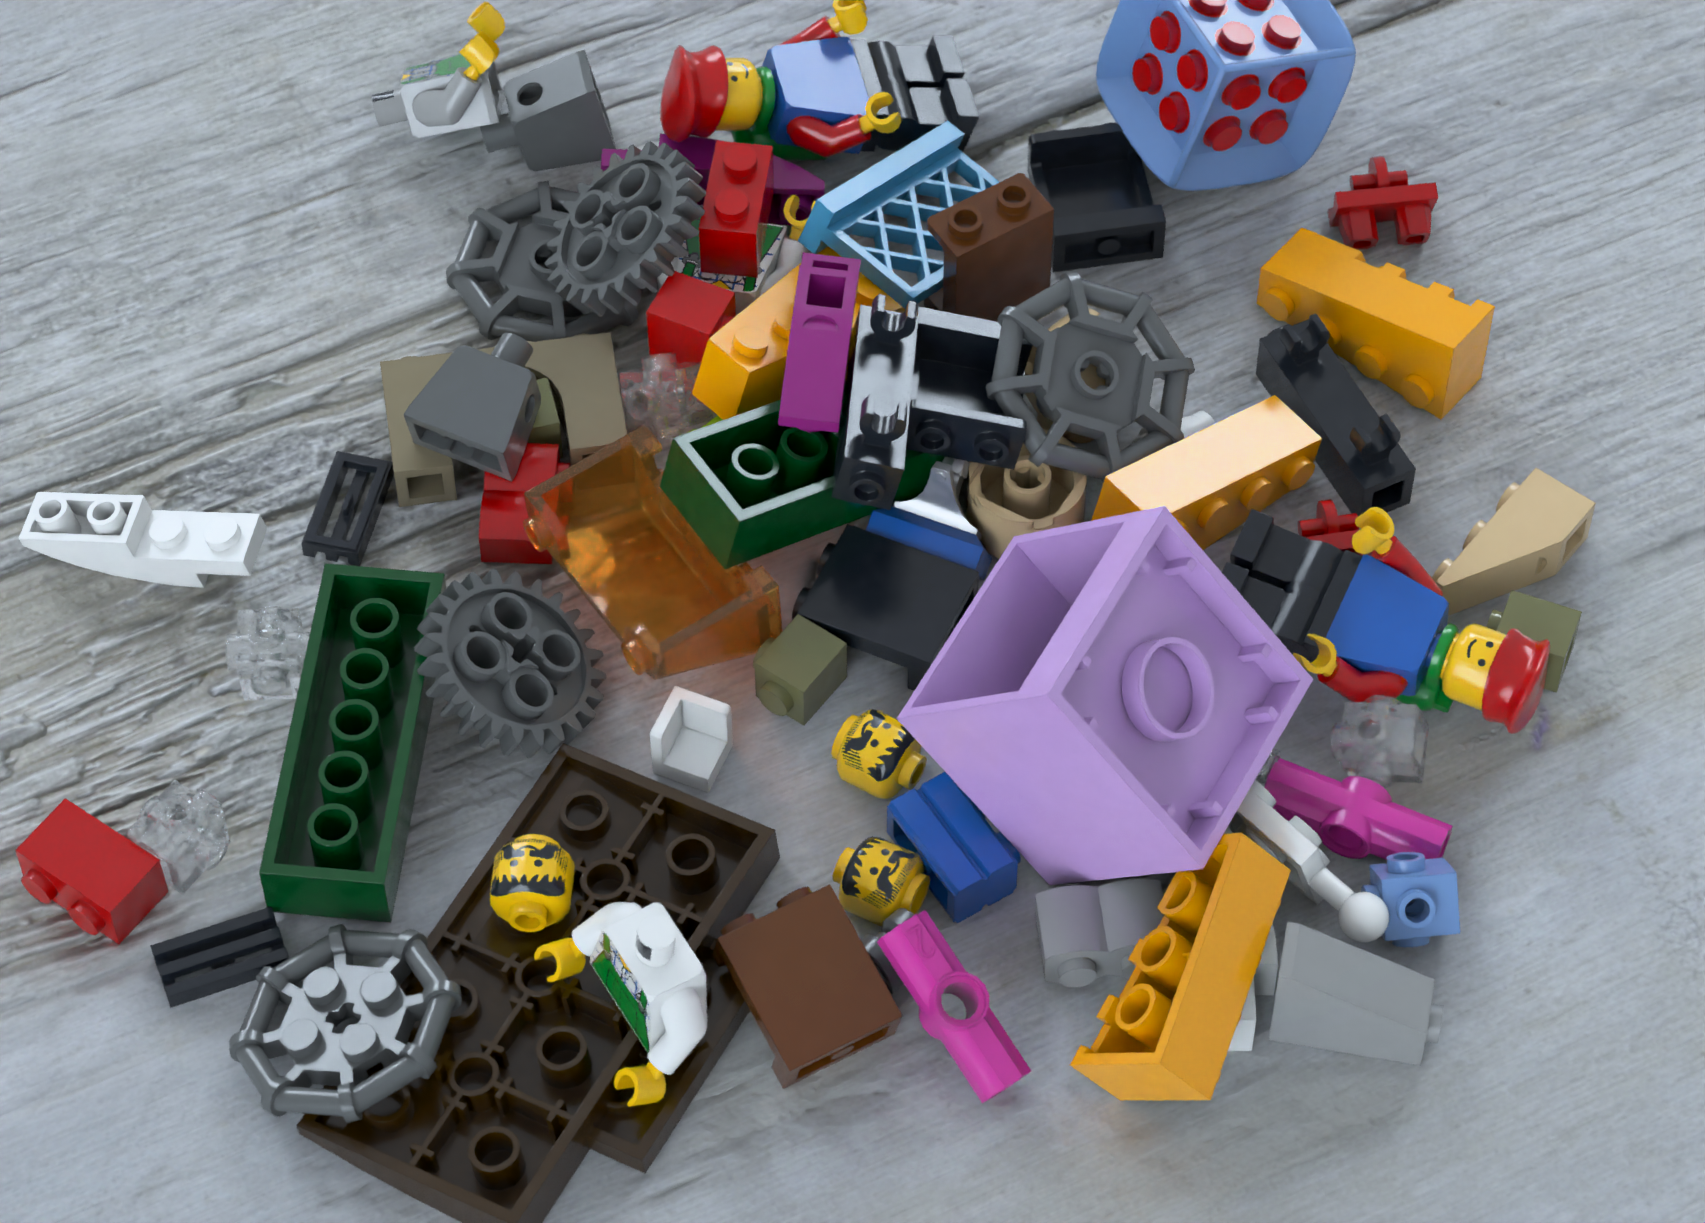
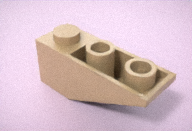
(1522, 544)

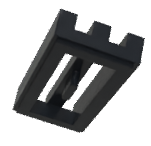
(337, 544)
(216, 948)

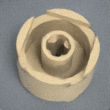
(1022, 499)

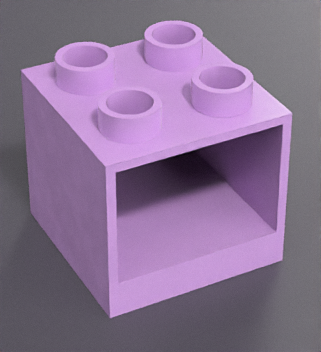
(1107, 699)

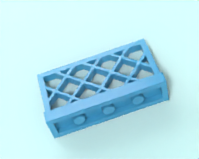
(892, 190)

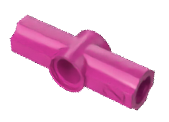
(1354, 814)
(928, 971)

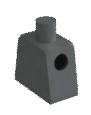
(553, 116)
(479, 407)

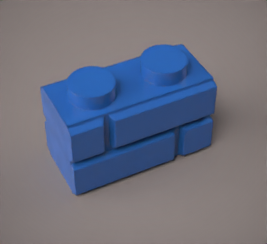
(956, 844)

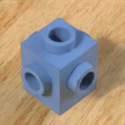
(1418, 896)

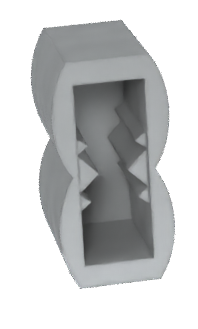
(1094, 929)

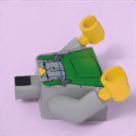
(451, 90)

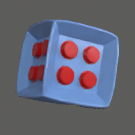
(1224, 85)

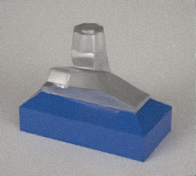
(936, 520)

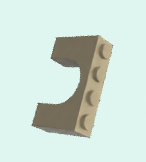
(582, 387)

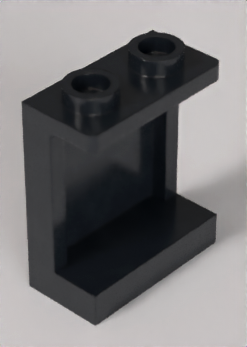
(1097, 197)
(949, 394)
(888, 599)

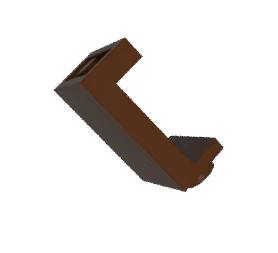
(993, 249)
(808, 982)

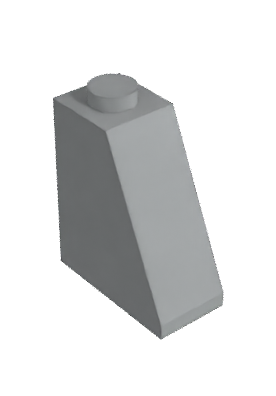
(1351, 1000)

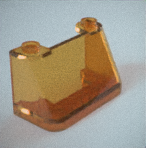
(647, 564)

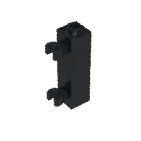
(876, 405)
(1357, 446)

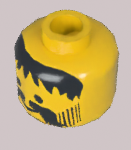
(877, 754)
(880, 879)
(532, 882)

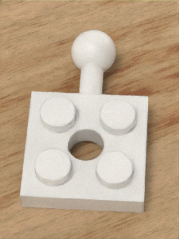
(1295, 845)

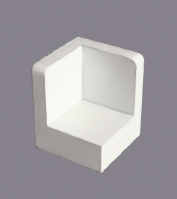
(691, 739)

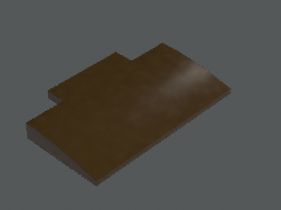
(534, 1060)

